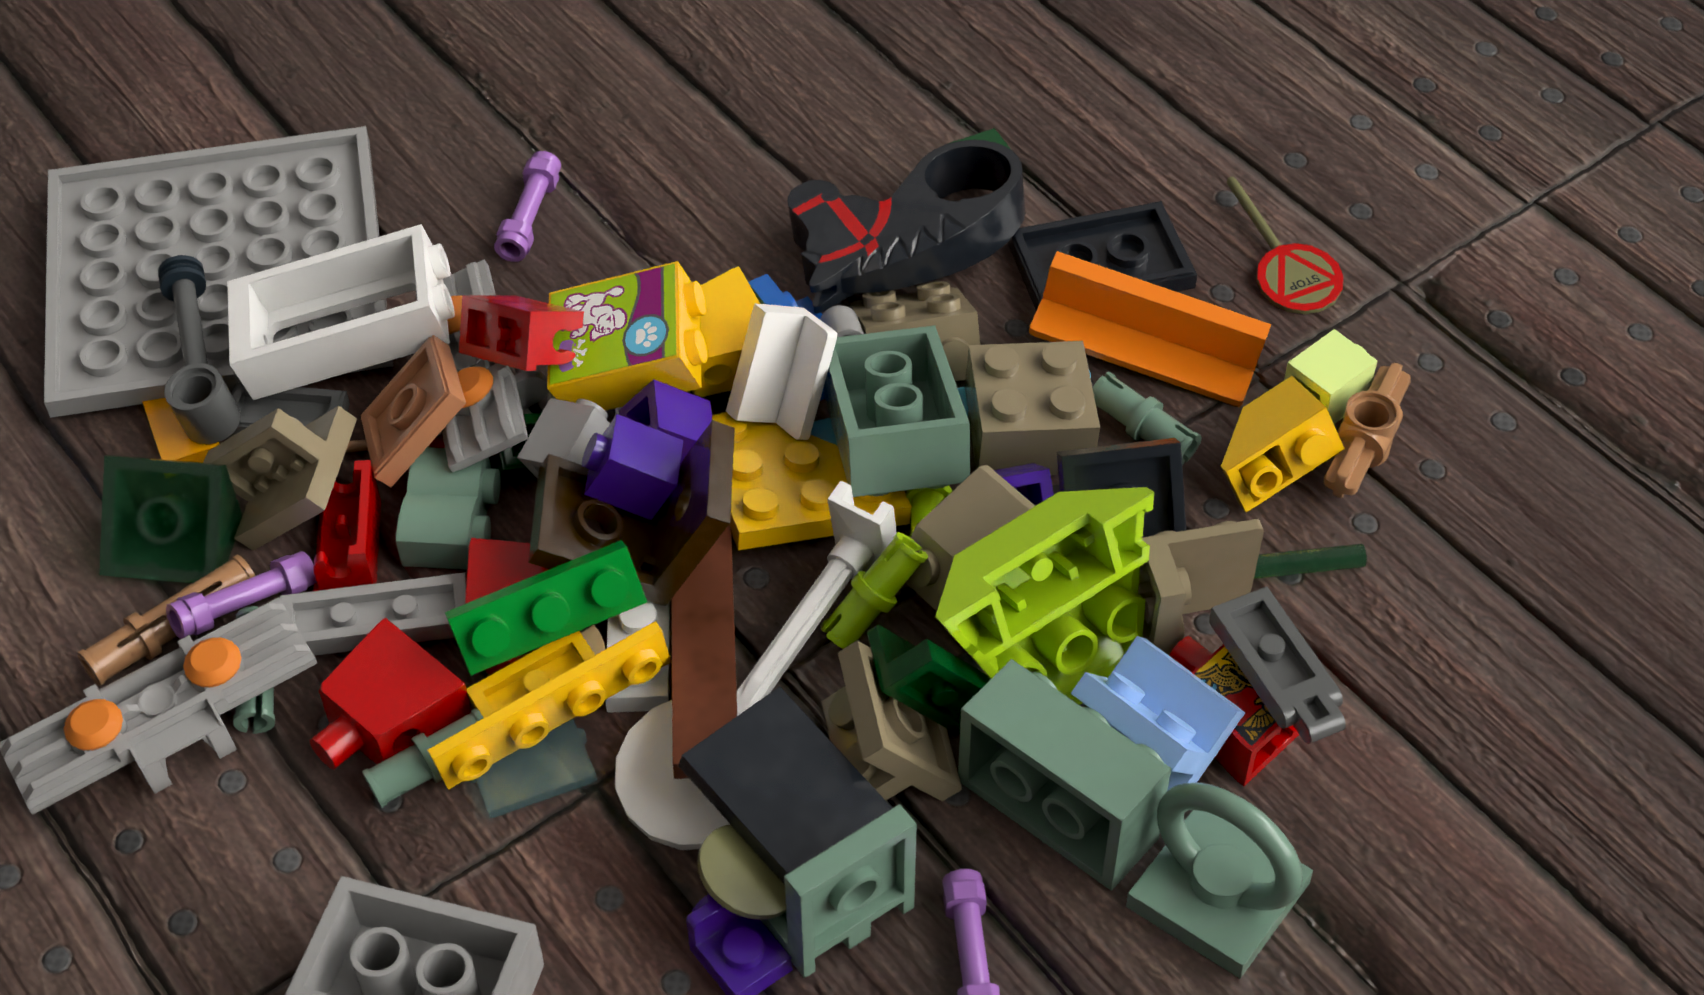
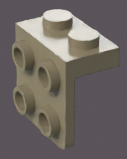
(929, 306)

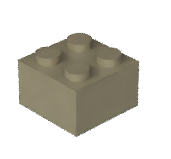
(1029, 403)

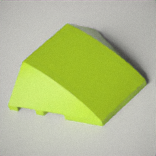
(1054, 587)

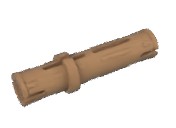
(148, 632)

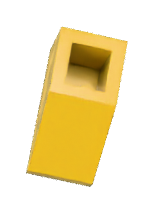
(1278, 442)

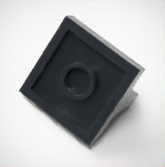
(1131, 465)

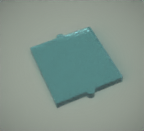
(538, 772)

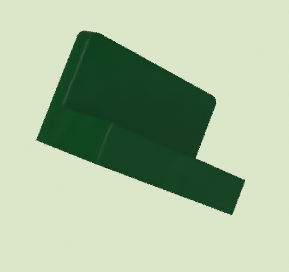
(924, 677)

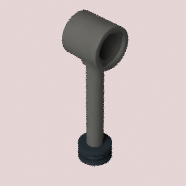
(197, 390)

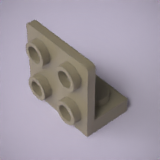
(1194, 573)

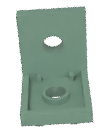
(847, 889)

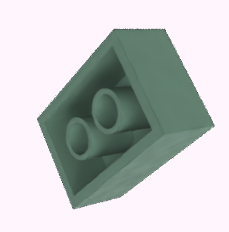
(897, 412)
(1062, 773)

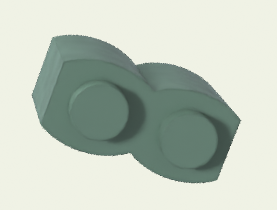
(444, 511)

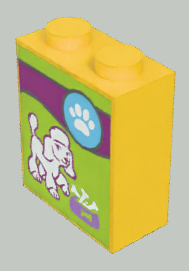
(631, 333)

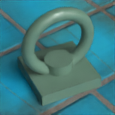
(1220, 876)

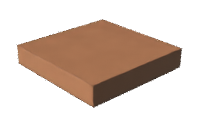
(412, 410)

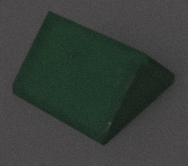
(166, 518)

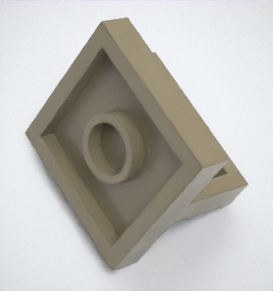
(283, 470)
(885, 737)

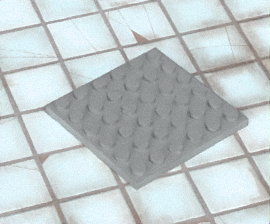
(227, 206)

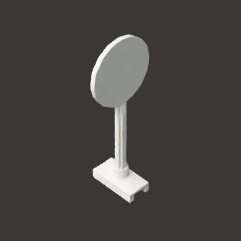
(675, 809)

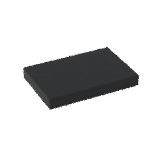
(1126, 240)
(782, 783)

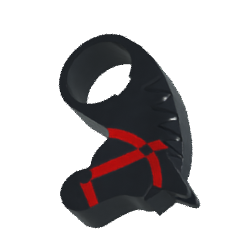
(914, 234)

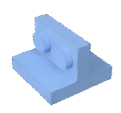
(1164, 708)

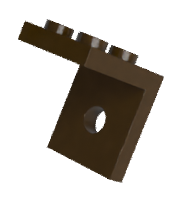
(660, 548)

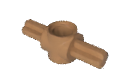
(1368, 429)

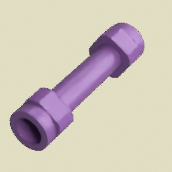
(516, 234)
(196, 612)
(966, 903)

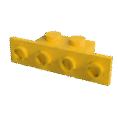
(543, 693)

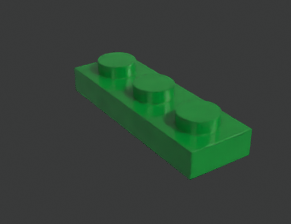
(546, 607)

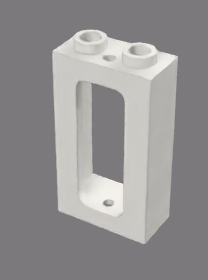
(328, 285)

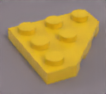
(786, 485)

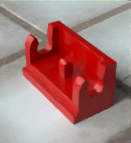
(515, 330)
(349, 533)

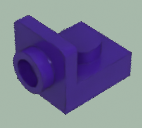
(735, 949)

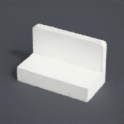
(782, 369)

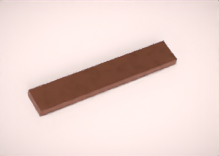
(703, 651)

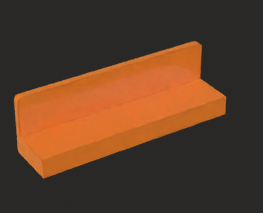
(1150, 329)

